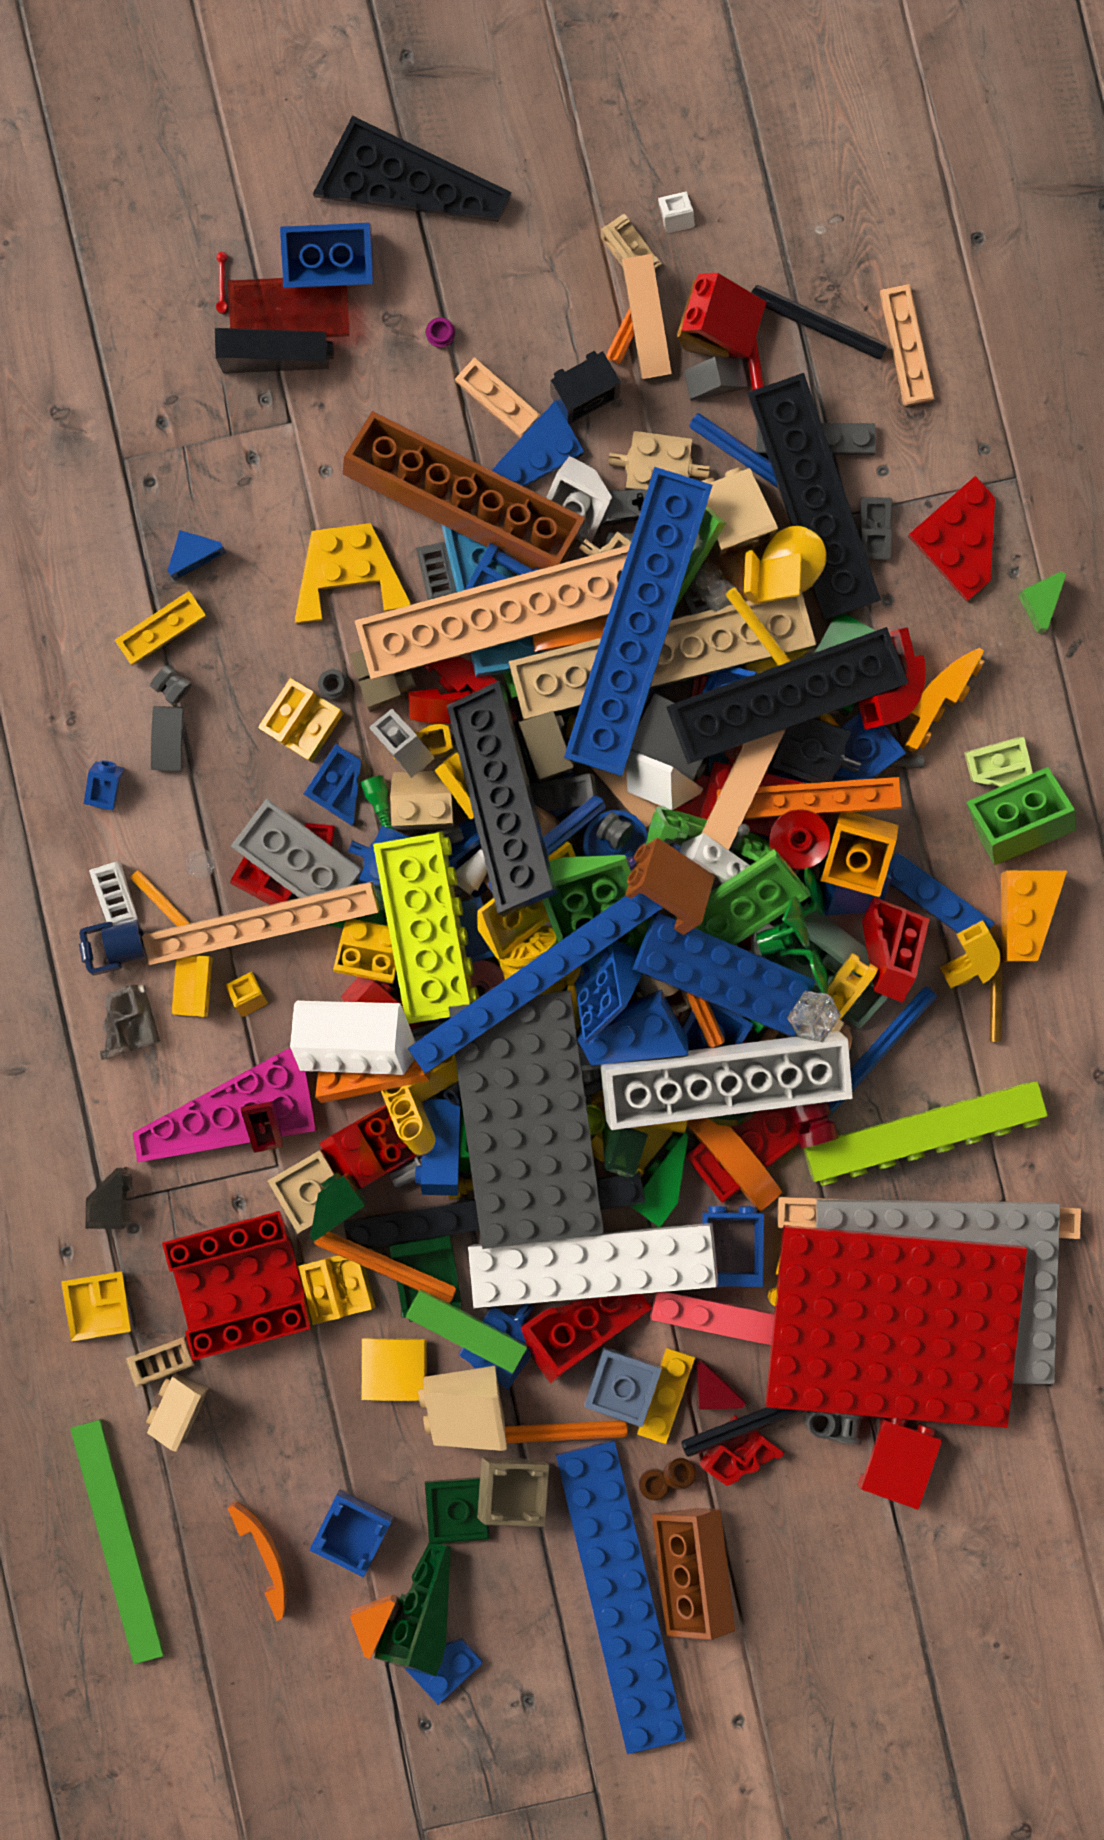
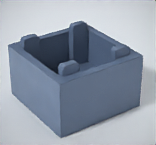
(622, 1386)

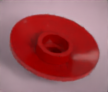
(804, 853)

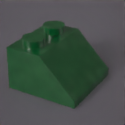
(335, 1204)

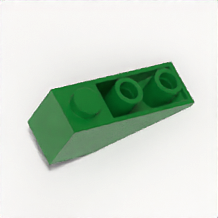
(664, 1183)

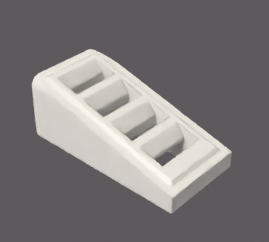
(120, 879)

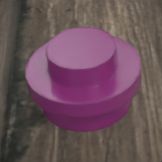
(440, 332)

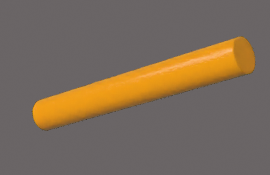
(159, 899)

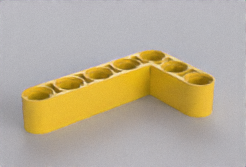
(408, 1112)

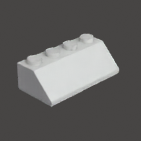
(351, 1037)

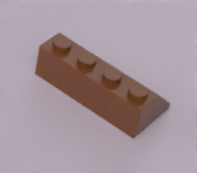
(693, 1573)

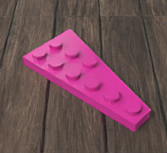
(216, 1116)

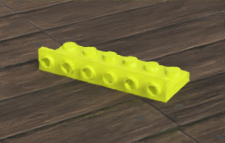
(425, 925)

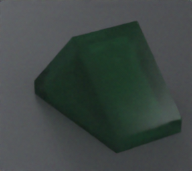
(623, 1150)

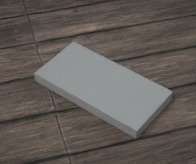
(293, 853)

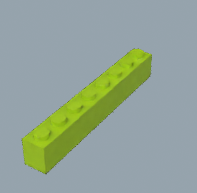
(926, 1131)

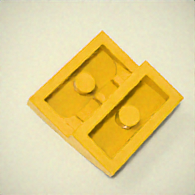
(301, 720)
(452, 776)
(335, 1288)
(393, 1368)

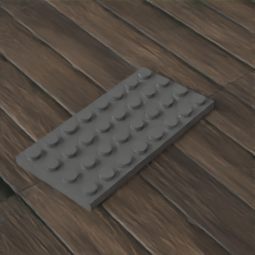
(529, 1126)

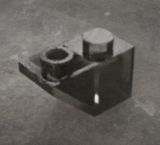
(108, 1202)

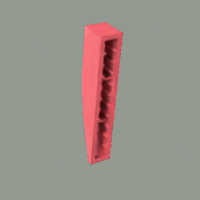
(713, 1316)

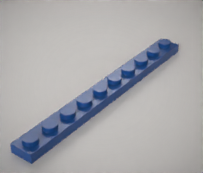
(532, 980)

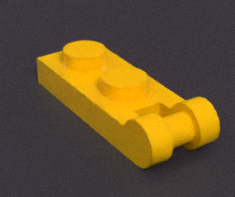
(847, 987)

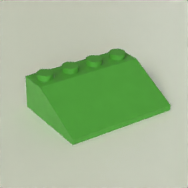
(587, 889)

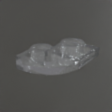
(711, 586)

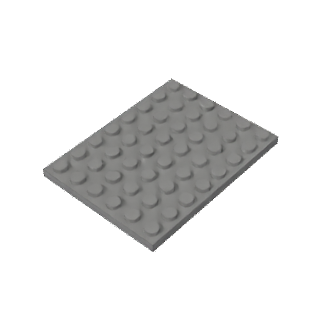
(1007, 1223)

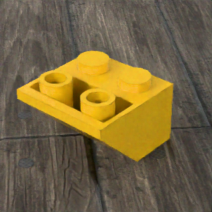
(366, 951)

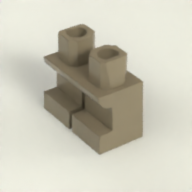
(383, 689)

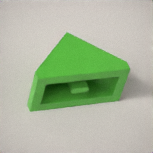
(1041, 600)

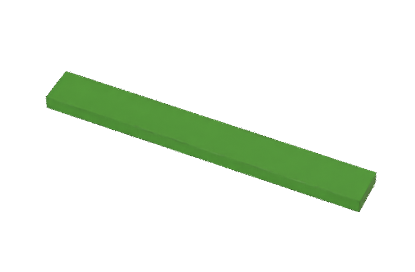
(117, 1541)

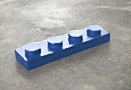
(933, 896)

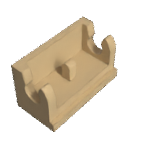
(625, 241)

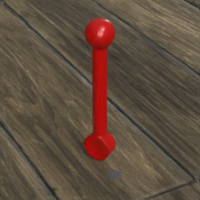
(221, 306)

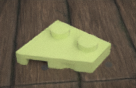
(999, 762)

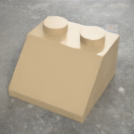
(177, 1411)

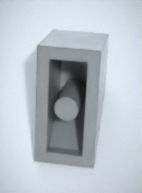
(402, 743)

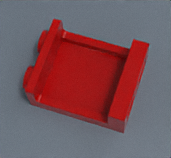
(724, 314)
(901, 1462)

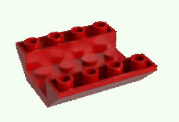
(238, 1285)

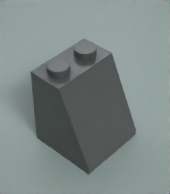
(658, 739)

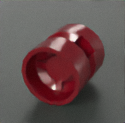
(814, 1124)

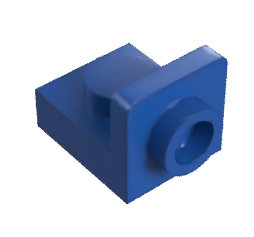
(103, 784)

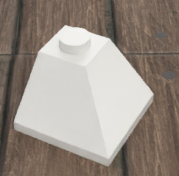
(582, 492)

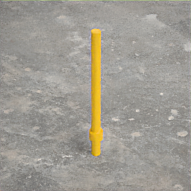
(764, 636)

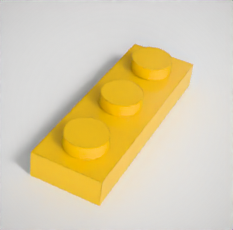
(160, 628)
(667, 1395)

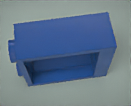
(741, 1279)

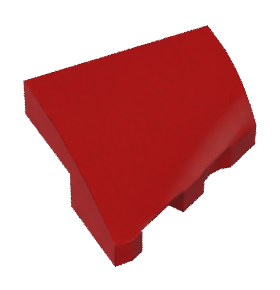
(259, 884)
(739, 1457)

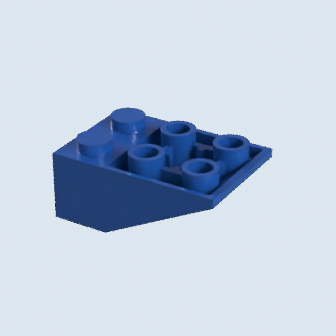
(605, 987)

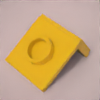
(772, 578)

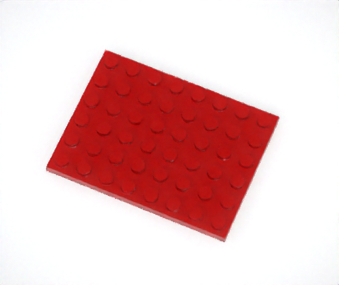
(895, 1326)

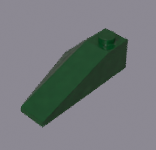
(420, 1627)

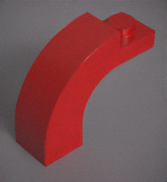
(899, 702)

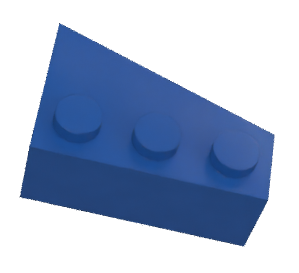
(638, 1033)

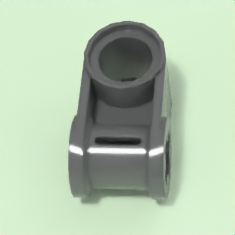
(622, 508)
(839, 1427)

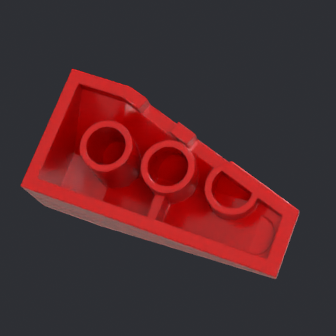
(572, 1332)

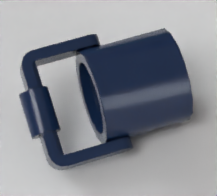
(121, 945)

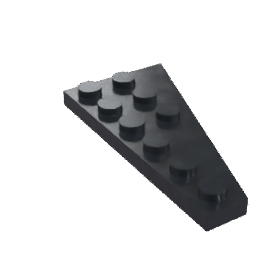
(392, 173)

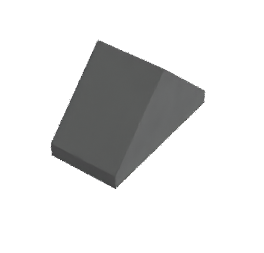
(715, 377)

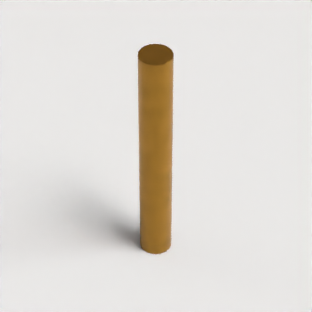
(995, 1029)

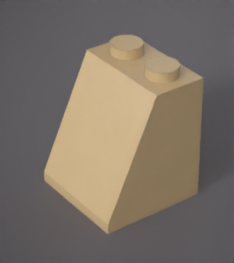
(743, 509)
(420, 802)
(464, 1409)

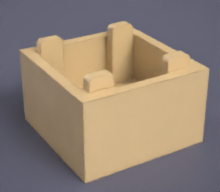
(299, 1188)

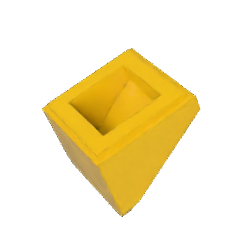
(246, 994)

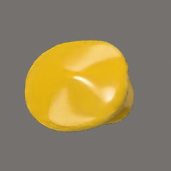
(804, 541)

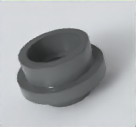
(330, 675)

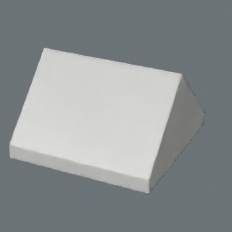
(658, 782)

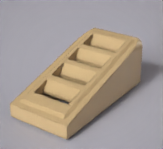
(135, 1371)

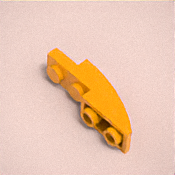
(945, 688)

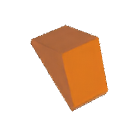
(370, 1622)

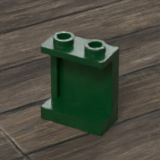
(430, 1257)

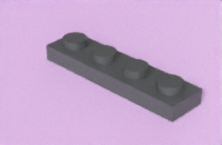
(841, 438)

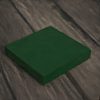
(454, 1511)

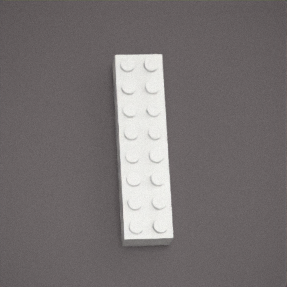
(727, 1081)
(595, 1266)

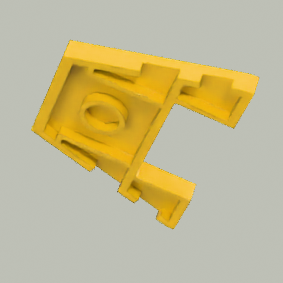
(345, 559)

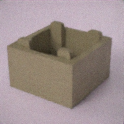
(546, 746)
(513, 1491)

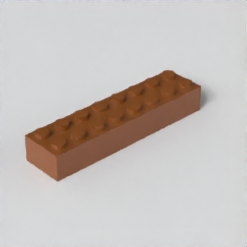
(461, 494)

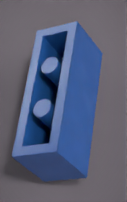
(441, 1165)

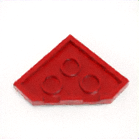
(960, 538)

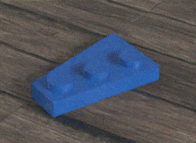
(540, 449)

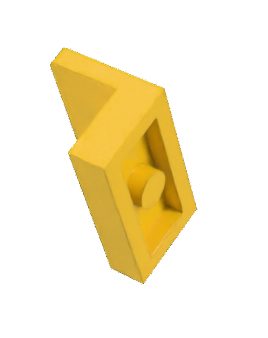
(192, 986)

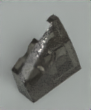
(128, 1022)

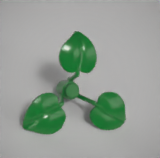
(780, 937)

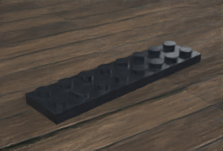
(813, 491)
(786, 695)
(501, 799)

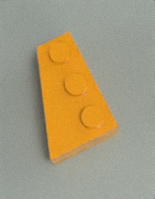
(1026, 912)

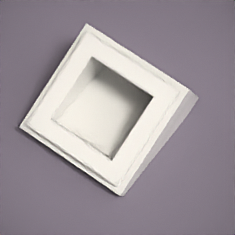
(676, 212)

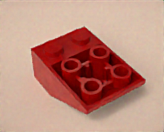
(367, 1148)

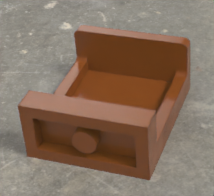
(671, 882)

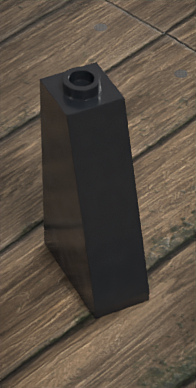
(271, 350)

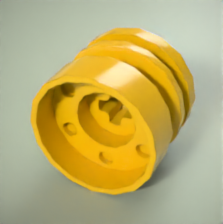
(529, 950)

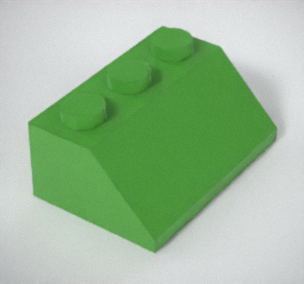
(1022, 816)

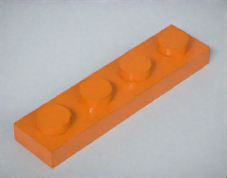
(343, 1085)

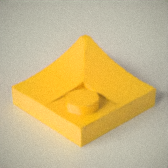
(96, 1306)

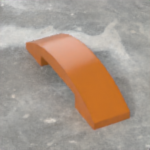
(569, 635)
(737, 1160)
(247, 1522)

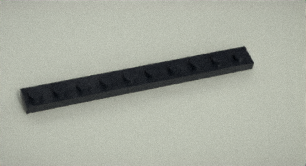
(463, 1217)

